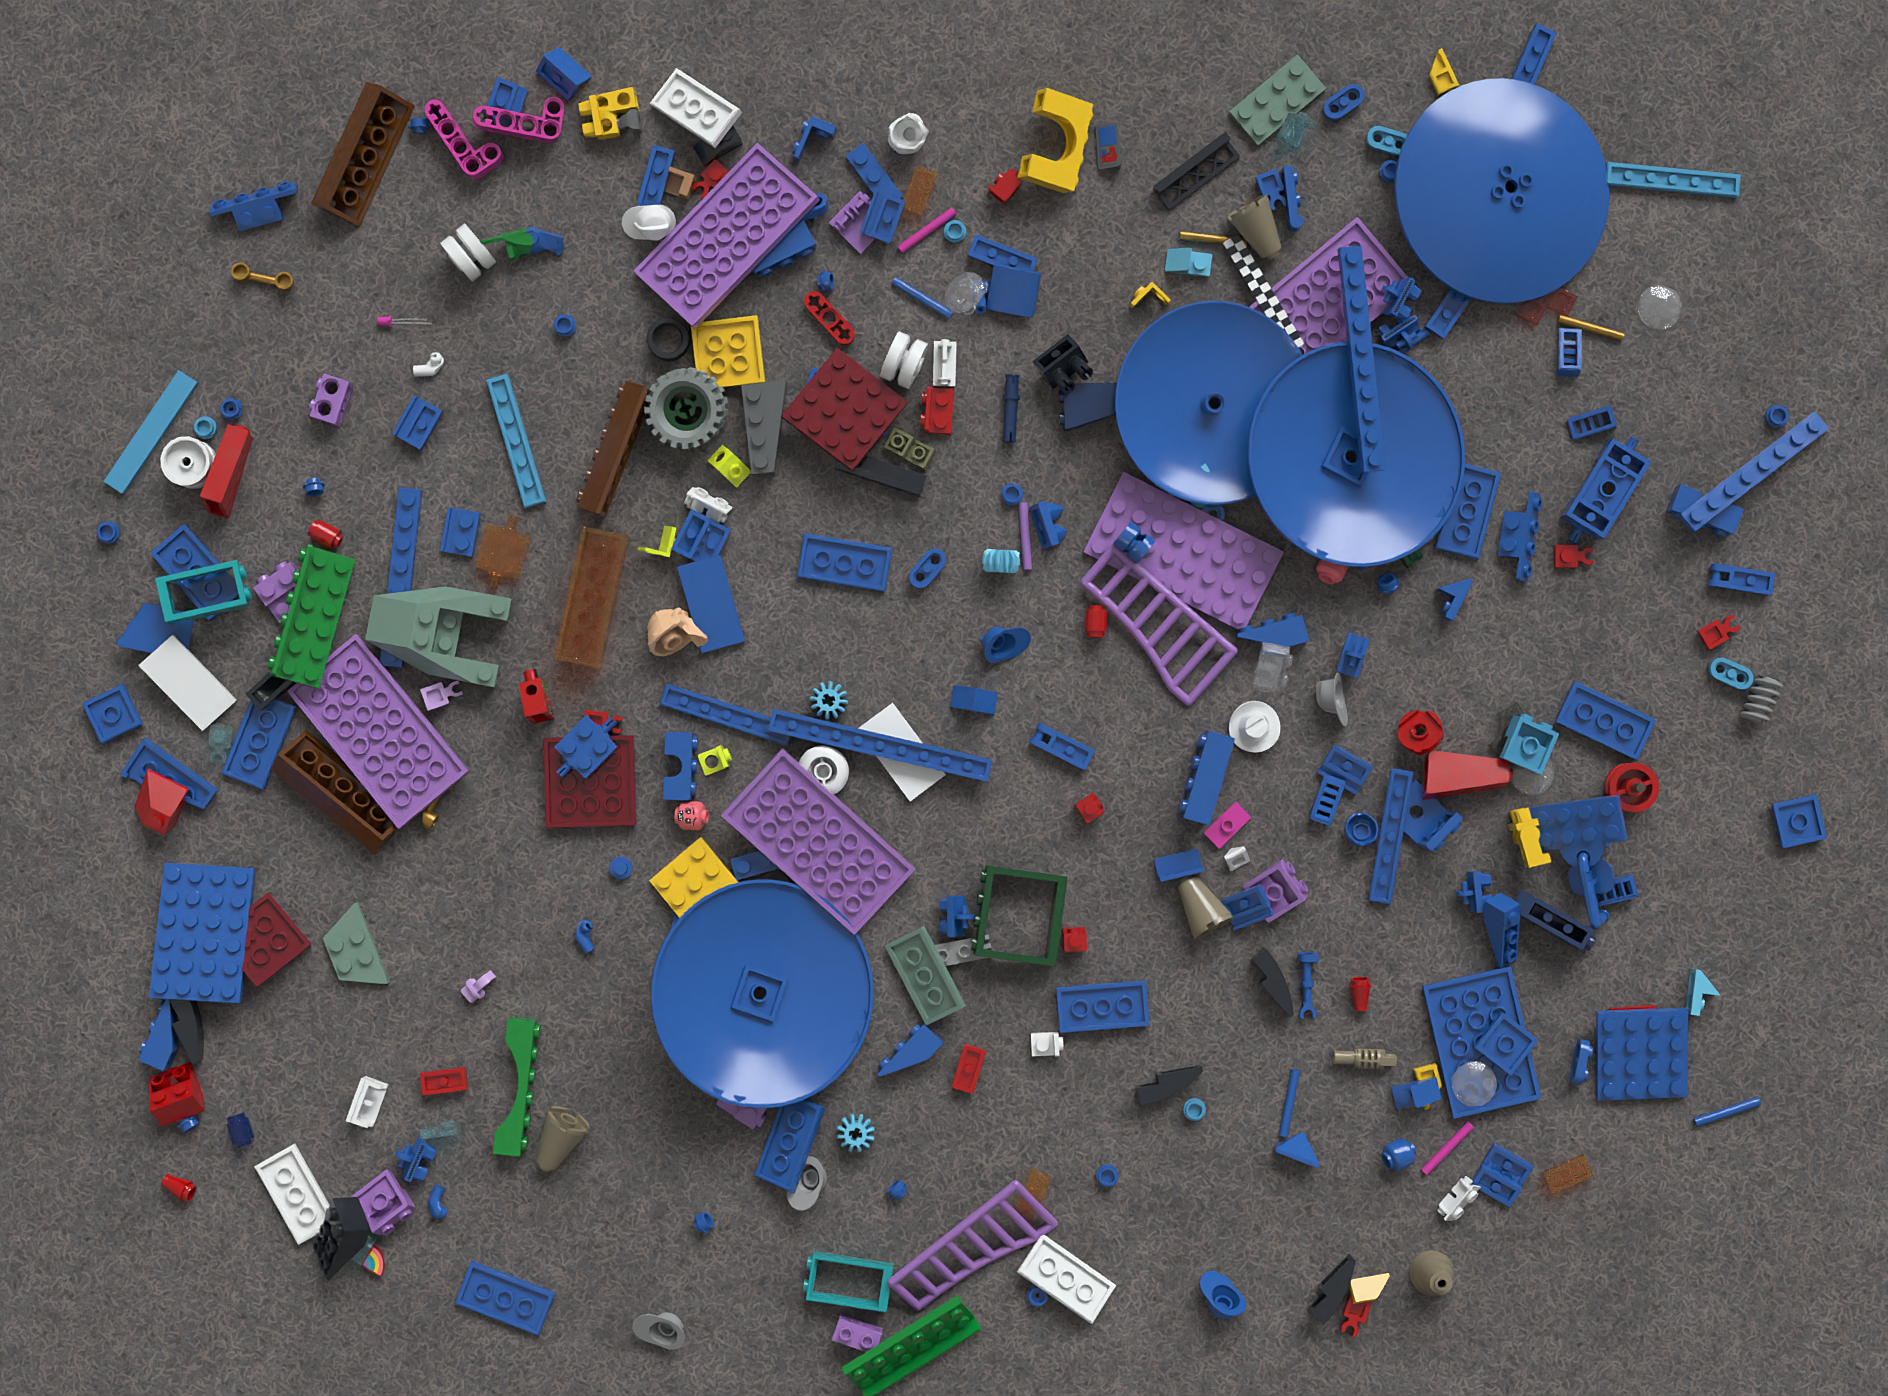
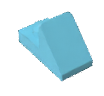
(1188, 262)
(1697, 986)

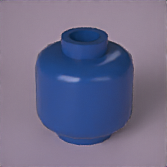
(1398, 1155)

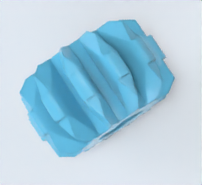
(1001, 561)
(825, 707)
(861, 1139)

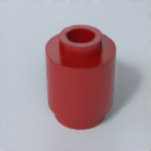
(325, 534)
(1095, 621)

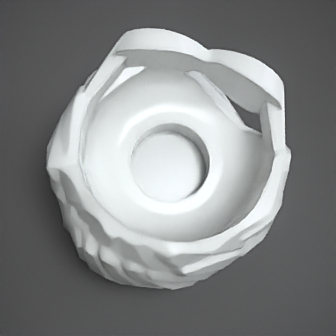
(907, 134)

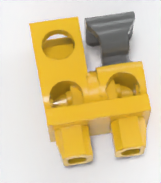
(605, 110)
(1527, 837)

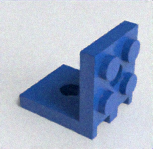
(1433, 824)

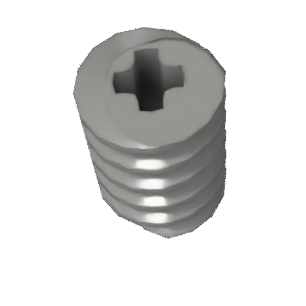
(1761, 699)

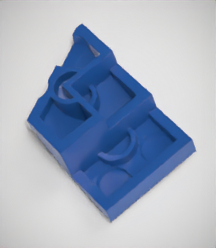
(150, 630)

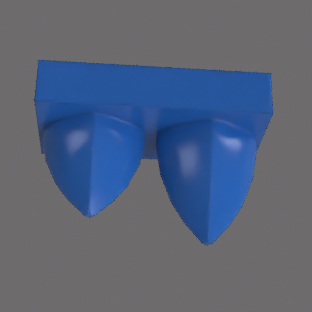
(1042, 516)

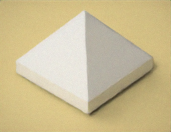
(1236, 857)

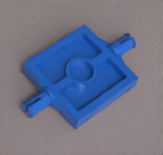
(586, 747)

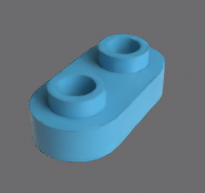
(1388, 140)
(1730, 672)

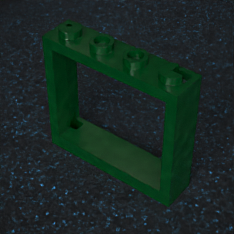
(1055, 922)

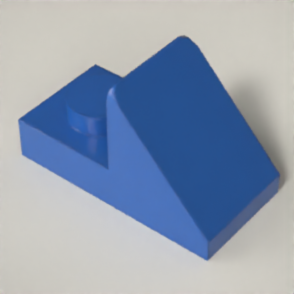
(1457, 593)
(1416, 1093)

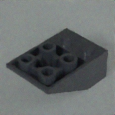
(341, 1234)

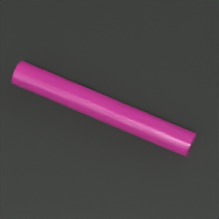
(925, 231)
(1447, 1148)

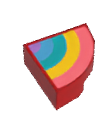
(375, 1261)

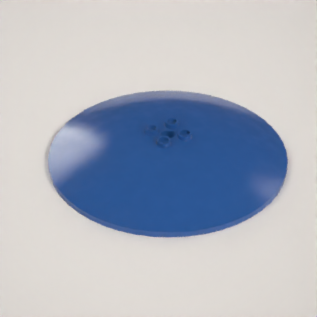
(1456, 198)
(1324, 500)
(812, 1003)

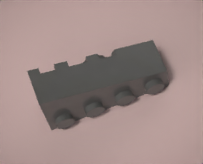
(763, 412)

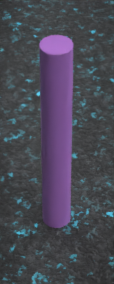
(1025, 536)

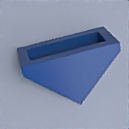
(1298, 1149)

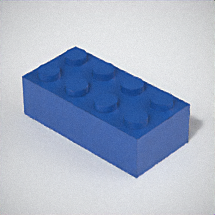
(1206, 778)

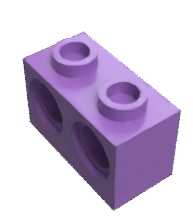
(337, 401)
(856, 1333)

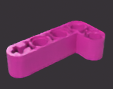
(517, 119)
(457, 138)

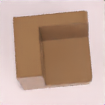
(680, 183)

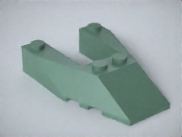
(426, 629)

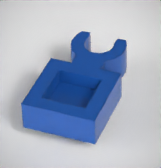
(1271, 185)

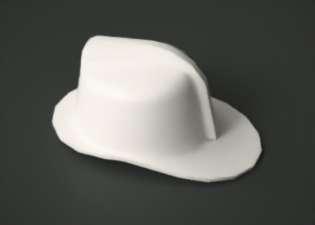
(648, 222)

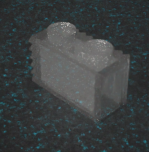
(1271, 668)

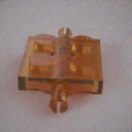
(503, 551)

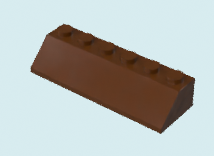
(362, 154)
(614, 450)
(334, 790)

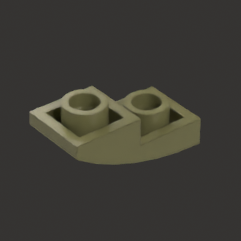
(910, 448)

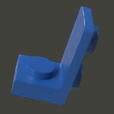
(823, 130)

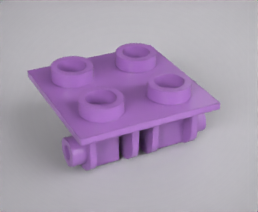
(850, 220)

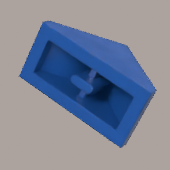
(974, 699)

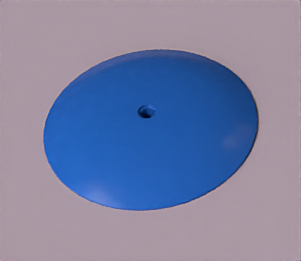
(1165, 392)

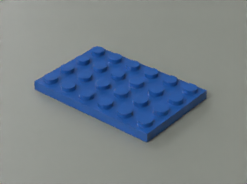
(202, 933)
(1459, 1016)

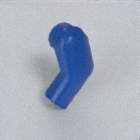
(582, 935)
(434, 1203)

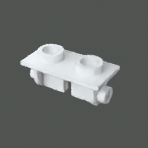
(944, 363)
(717, 507)
(1465, 1194)

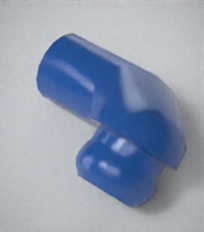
(980, 308)

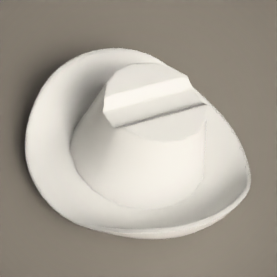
(1254, 726)
(827, 767)

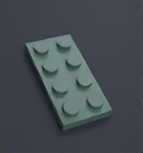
(1281, 94)
(925, 975)

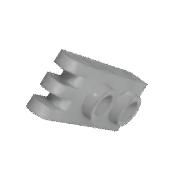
(959, 951)

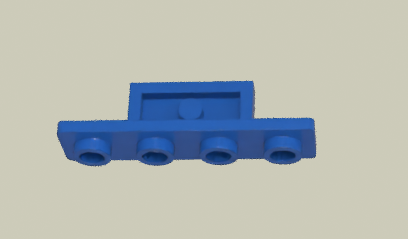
(256, 208)
(1518, 535)

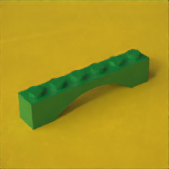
(521, 1039)

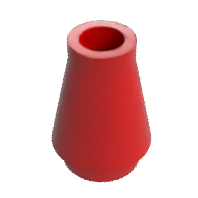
(1360, 992)
(180, 1188)

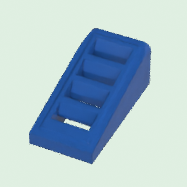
(1573, 366)
(1610, 416)
(1320, 797)
(1633, 893)

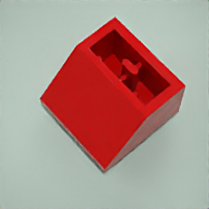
(175, 1094)

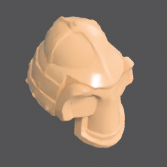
(671, 631)

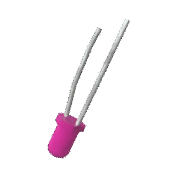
(389, 320)

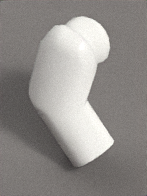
(431, 368)

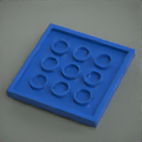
(1641, 1054)

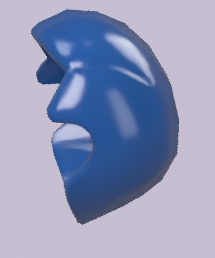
(1364, 834)

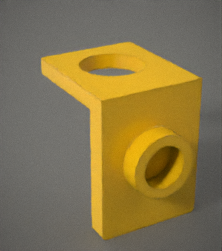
(1142, 292)

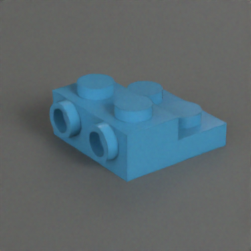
(1529, 743)

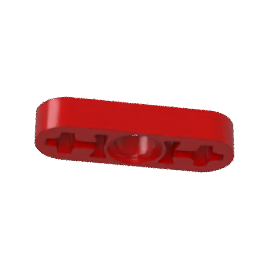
(813, 310)

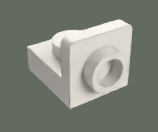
(1046, 1044)

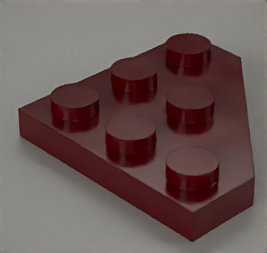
(270, 940)

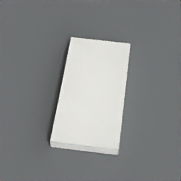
(695, 108)
(187, 682)
(909, 777)
(294, 1192)
(1066, 1278)

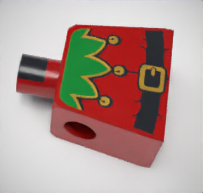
(537, 706)

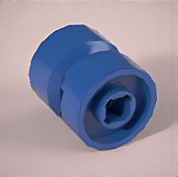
(1134, 542)

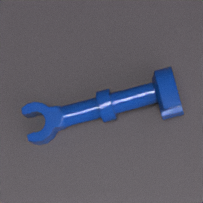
(1306, 959)

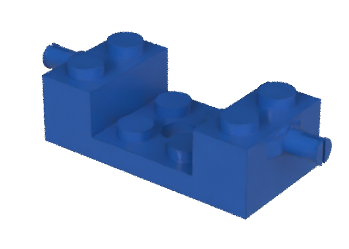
(1593, 510)

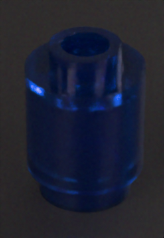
(240, 1130)

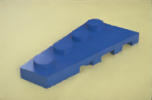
(153, 757)

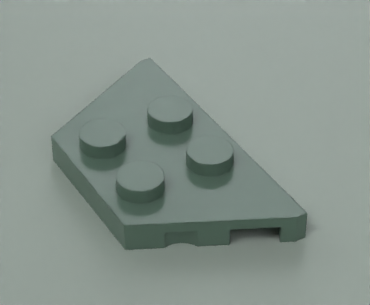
(354, 949)

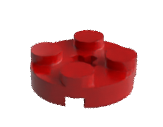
(1423, 743)

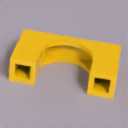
(1074, 119)

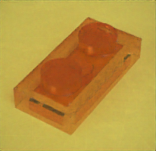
(919, 190)
(1567, 1174)

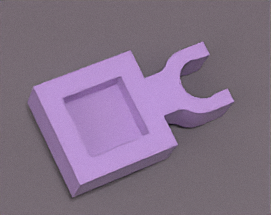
(436, 695)

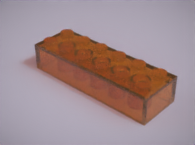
(591, 597)

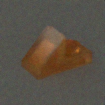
(1037, 1185)

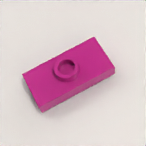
(1227, 824)

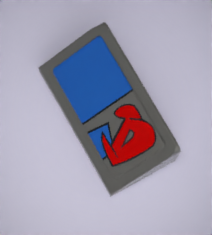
(1108, 146)

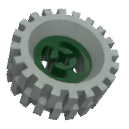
(665, 417)

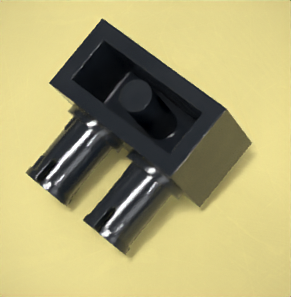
(1061, 362)

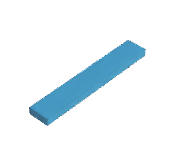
(1673, 180)
(151, 432)
(516, 441)

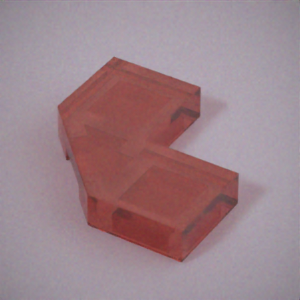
(1557, 300)

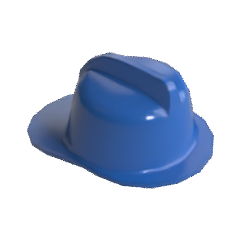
(1004, 643)
(1222, 1296)

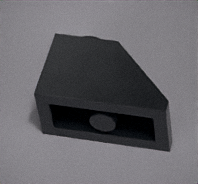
(728, 143)

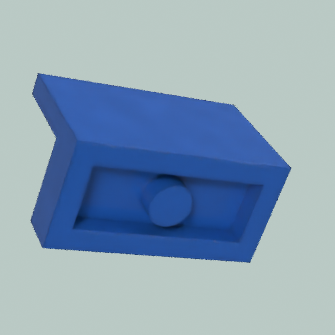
(562, 73)
(1178, 865)

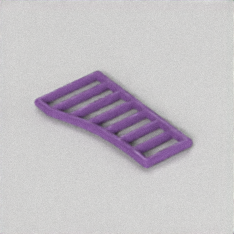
(1147, 645)
(989, 1254)

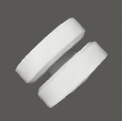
(468, 252)
(906, 361)
(177, 456)

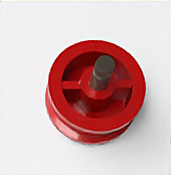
(1634, 784)

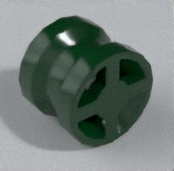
(1408, 560)

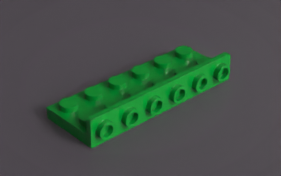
(311, 616)
(912, 1347)

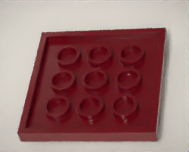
(844, 409)
(600, 800)

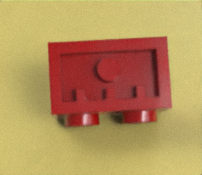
(938, 410)

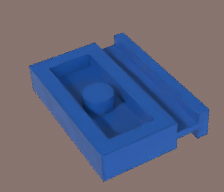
(507, 97)
(883, 216)
(418, 422)
(460, 532)
(1346, 767)
(1248, 906)

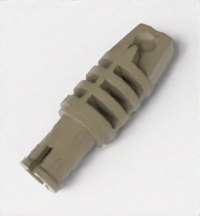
(1365, 1058)

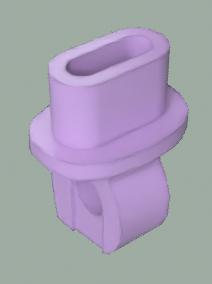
(474, 989)

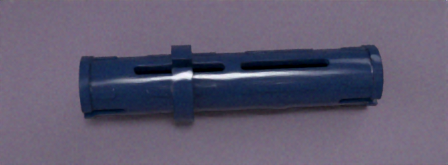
(1010, 407)

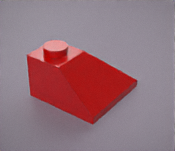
(160, 802)

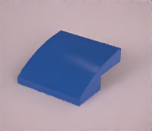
(1013, 290)
(700, 537)
(1502, 1174)

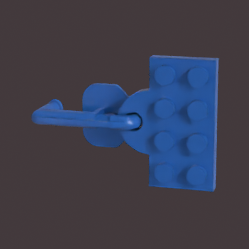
(1587, 828)

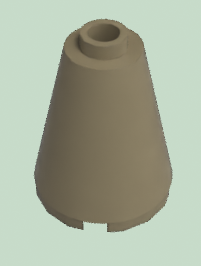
(1257, 226)
(1202, 907)
(559, 1137)
(1432, 1273)

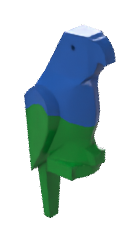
(528, 241)

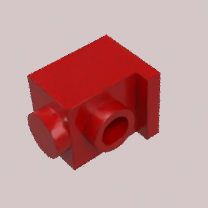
(1005, 186)
(1089, 807)
(1074, 939)

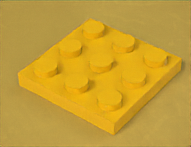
(729, 351)
(692, 877)

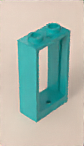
(167, 601)
(880, 1305)

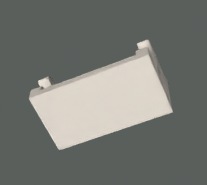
(367, 1102)

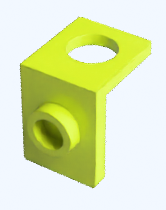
(730, 466)
(667, 541)
(723, 759)

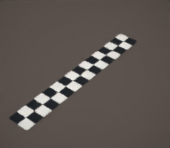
(1260, 286)

